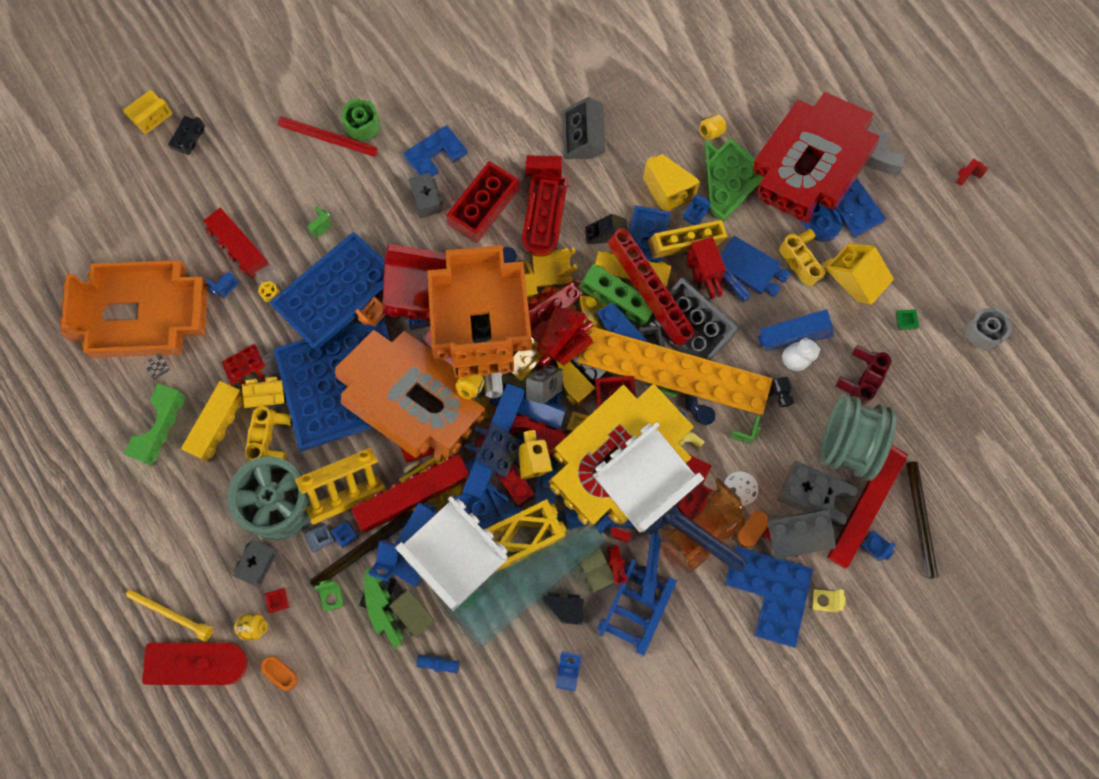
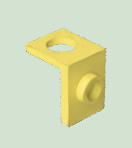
(836, 600)

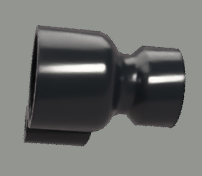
(781, 387)

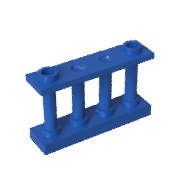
(648, 624)

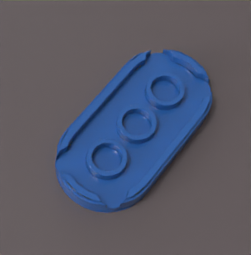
(824, 223)

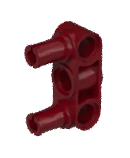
(872, 376)

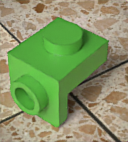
(321, 224)

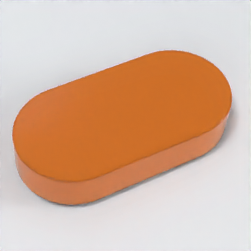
(752, 529)
(279, 673)

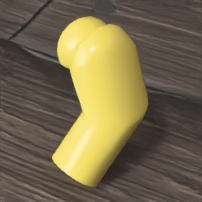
(693, 438)

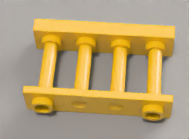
(346, 499)

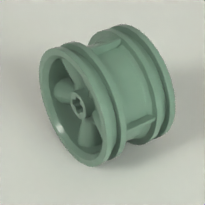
(858, 437)
(240, 496)

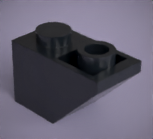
(604, 228)
(566, 609)

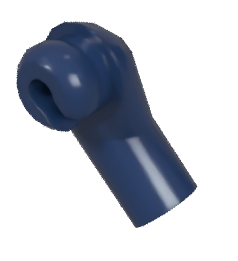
(692, 403)

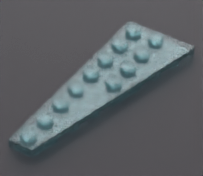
(522, 583)

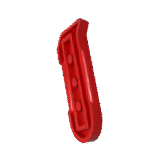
(544, 214)
(193, 664)

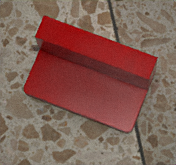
(543, 164)

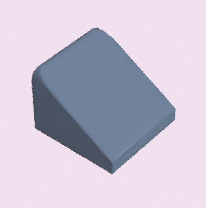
(318, 538)

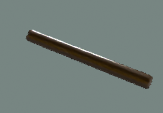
(922, 520)
(361, 549)

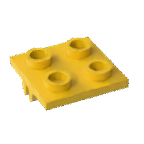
(554, 268)

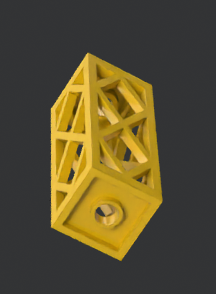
(523, 519)

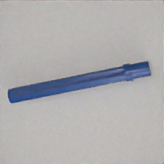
(649, 584)

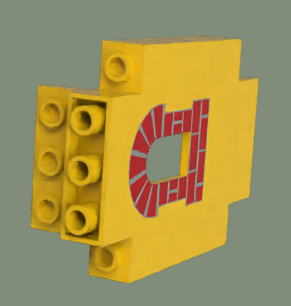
(598, 435)

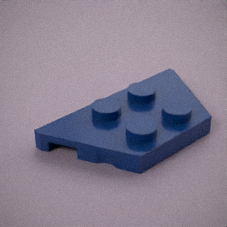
(491, 509)

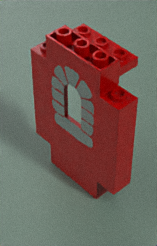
(829, 127)

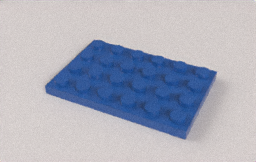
(331, 291)

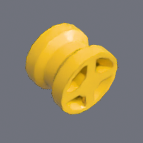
(268, 288)

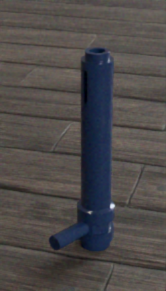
(701, 537)

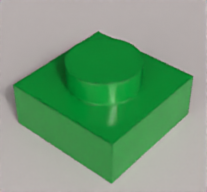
(907, 320)

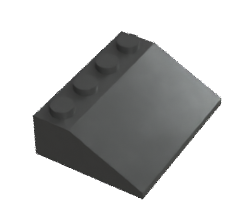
(710, 323)

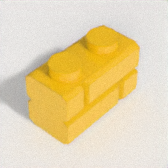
(262, 393)

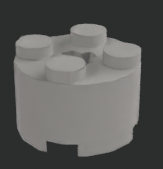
(988, 328)

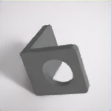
(660, 339)

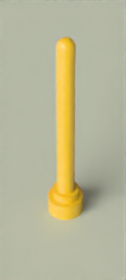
(202, 631)

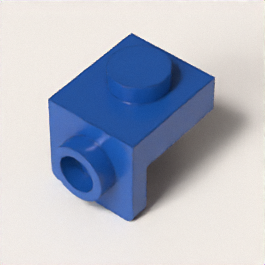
(696, 210)

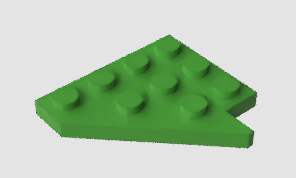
(729, 177)

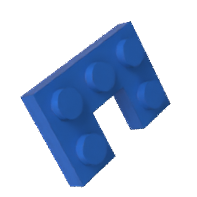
(441, 140)

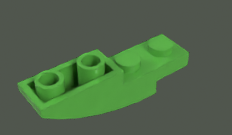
(376, 601)

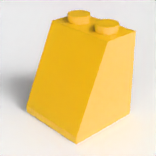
(669, 182)
(860, 272)

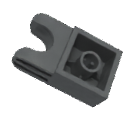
(820, 494)

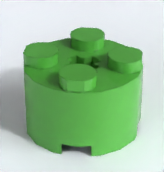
(360, 119)

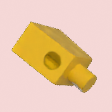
(533, 456)

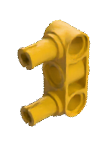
(801, 258)
(261, 432)

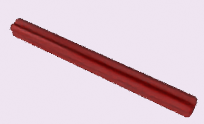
(327, 136)

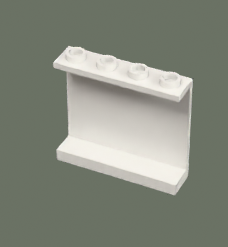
(646, 477)
(453, 553)

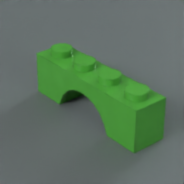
(146, 447)

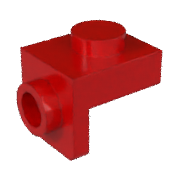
(974, 167)

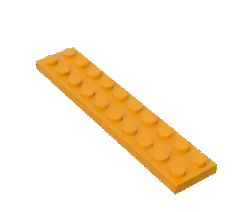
(676, 371)

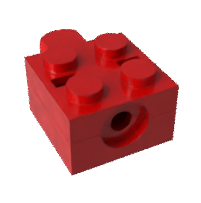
(706, 266)

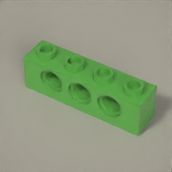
(607, 295)

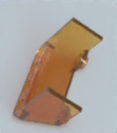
(720, 518)

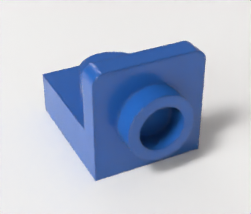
(224, 285)
(877, 546)

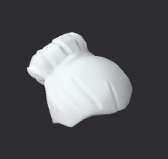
(800, 354)

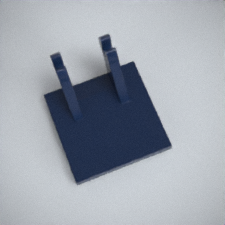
(497, 450)

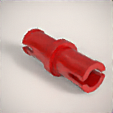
(617, 564)

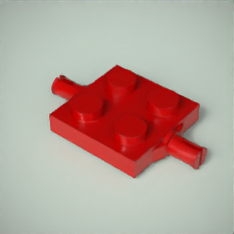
(574, 346)

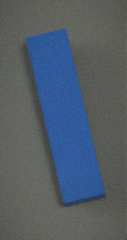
(548, 413)

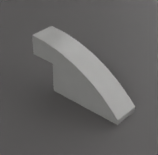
(882, 160)

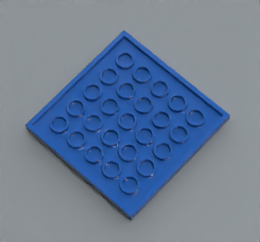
(314, 391)

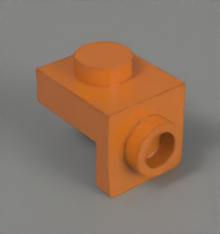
(371, 313)

